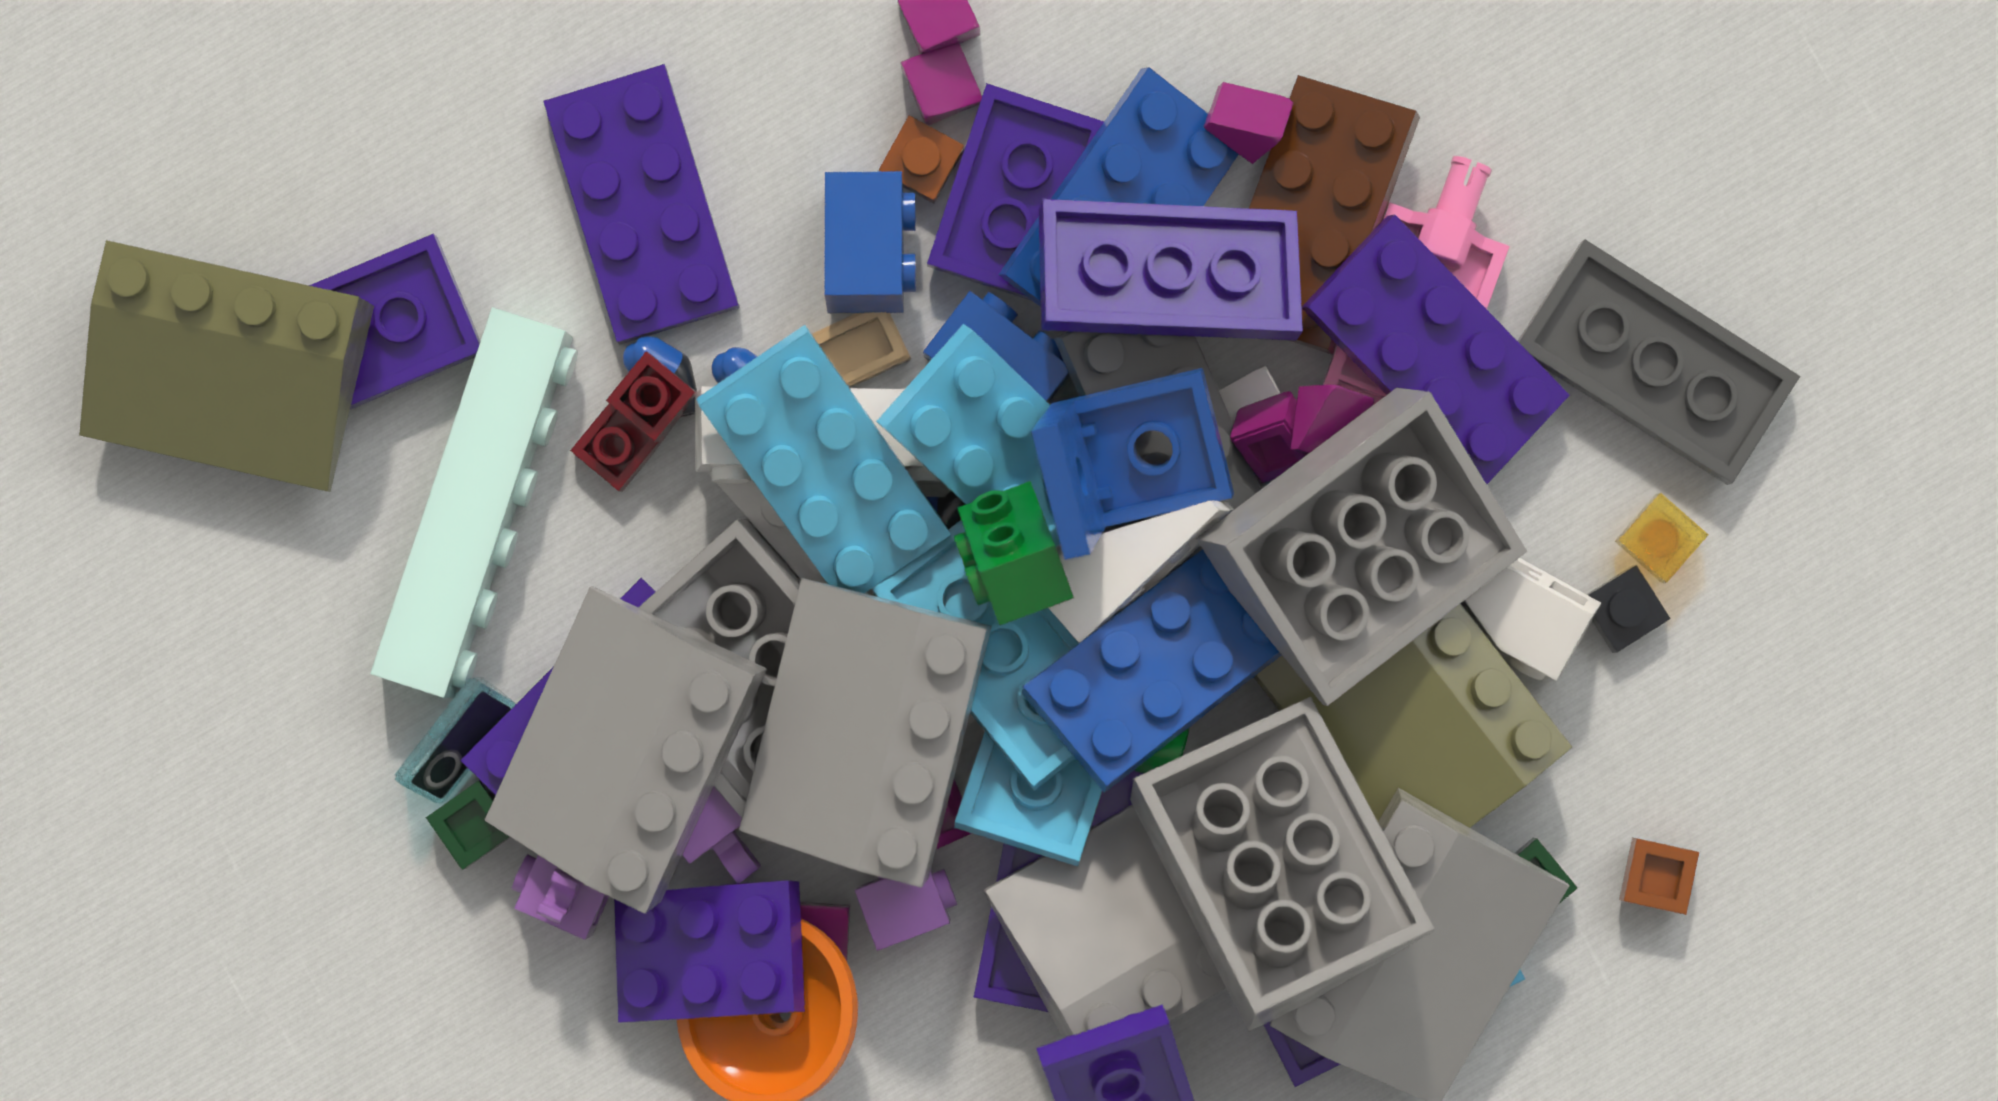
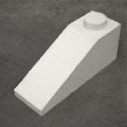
(1130, 564)
(1533, 618)

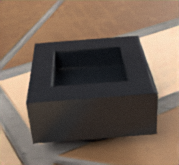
(1627, 609)

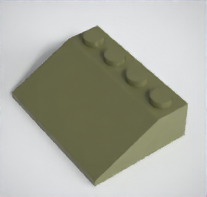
(221, 365)
(1435, 722)

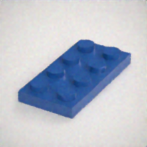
(1144, 154)
(1150, 672)

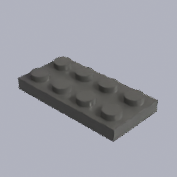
(1118, 360)
(1657, 362)

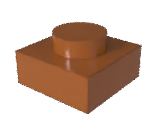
(923, 157)
(1659, 876)

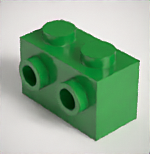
(1011, 554)

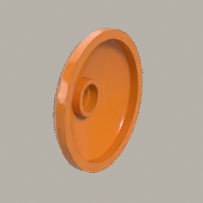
(774, 1057)

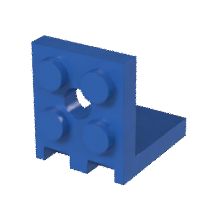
(1094, 463)

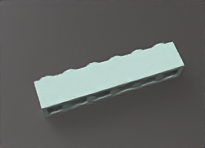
(474, 503)

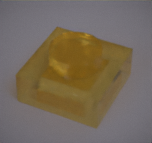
(1661, 538)

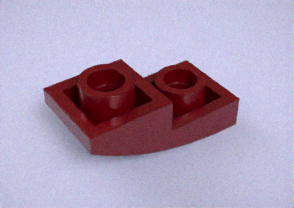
(634, 421)

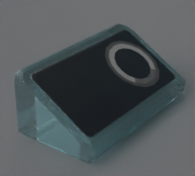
(435, 763)

